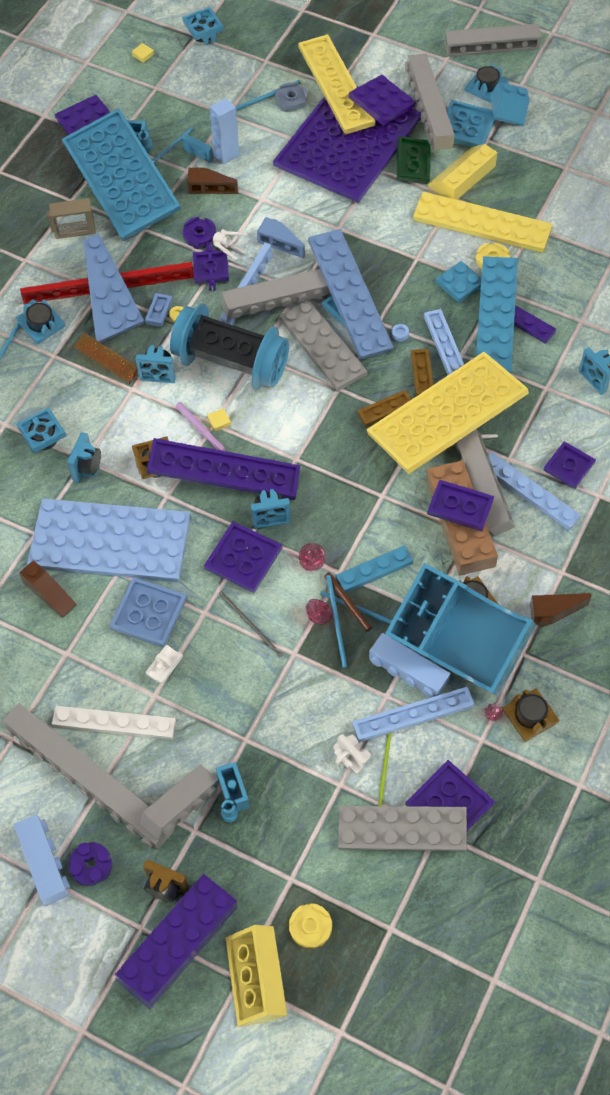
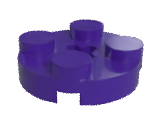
(198, 240)
(84, 853)

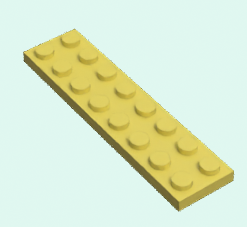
(335, 83)
(482, 222)

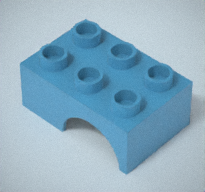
(461, 629)

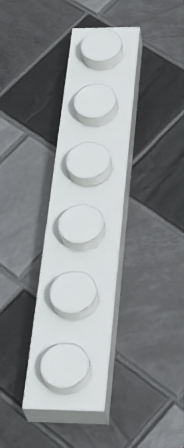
(114, 722)

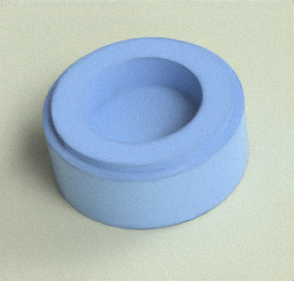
(400, 332)

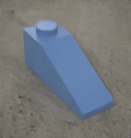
(280, 237)

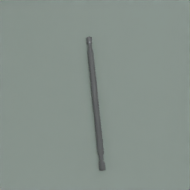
(250, 624)

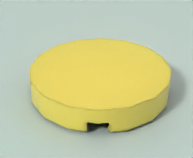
(491, 250)
(310, 926)

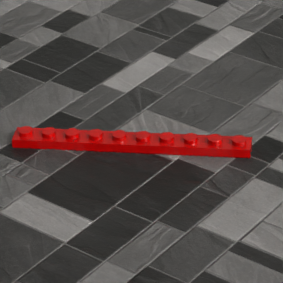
(131, 278)

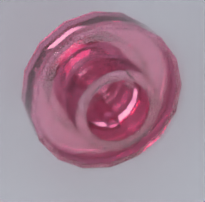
(312, 556)
(318, 611)

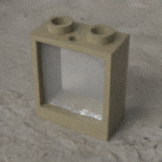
(69, 218)

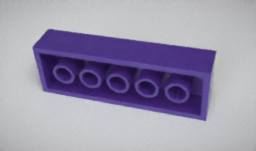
(176, 941)

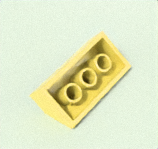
(465, 172)
(255, 975)

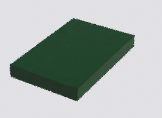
(413, 160)

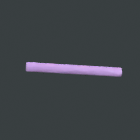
(197, 424)

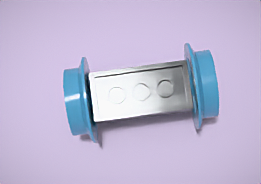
(229, 345)

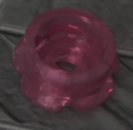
(493, 712)

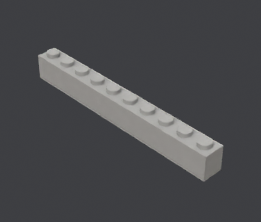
(80, 771)

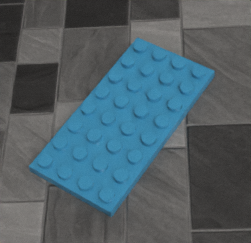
(121, 174)

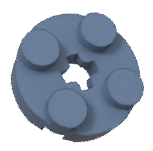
(298, 98)

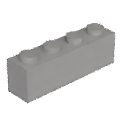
(179, 802)

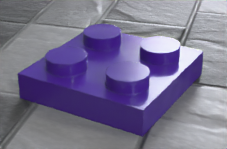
(569, 465)

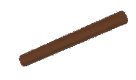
(349, 603)

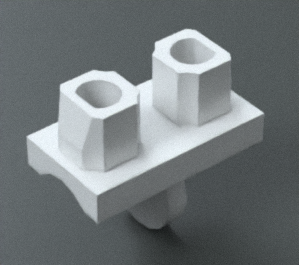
(164, 664)
(349, 755)

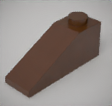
(206, 181)
(47, 588)
(551, 608)

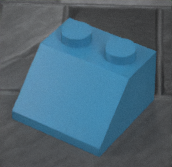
(509, 103)

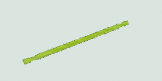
(384, 769)

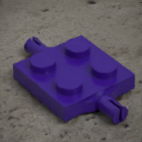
(210, 266)

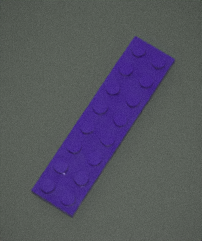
(222, 468)

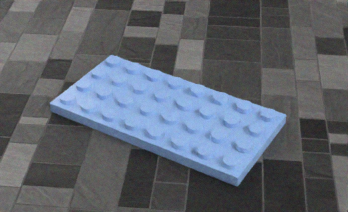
(110, 540)

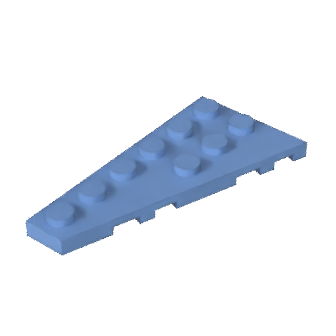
(110, 298)

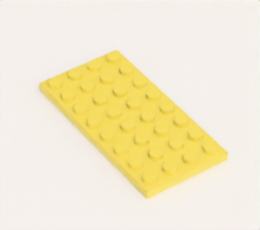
(447, 412)

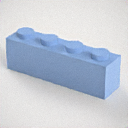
(224, 131)
(409, 666)
(41, 860)

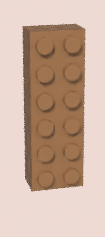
(469, 547)

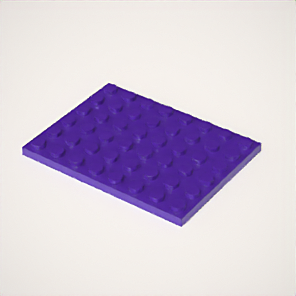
(339, 160)

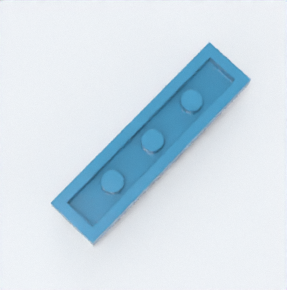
(374, 569)

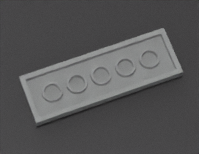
(323, 345)
(402, 828)

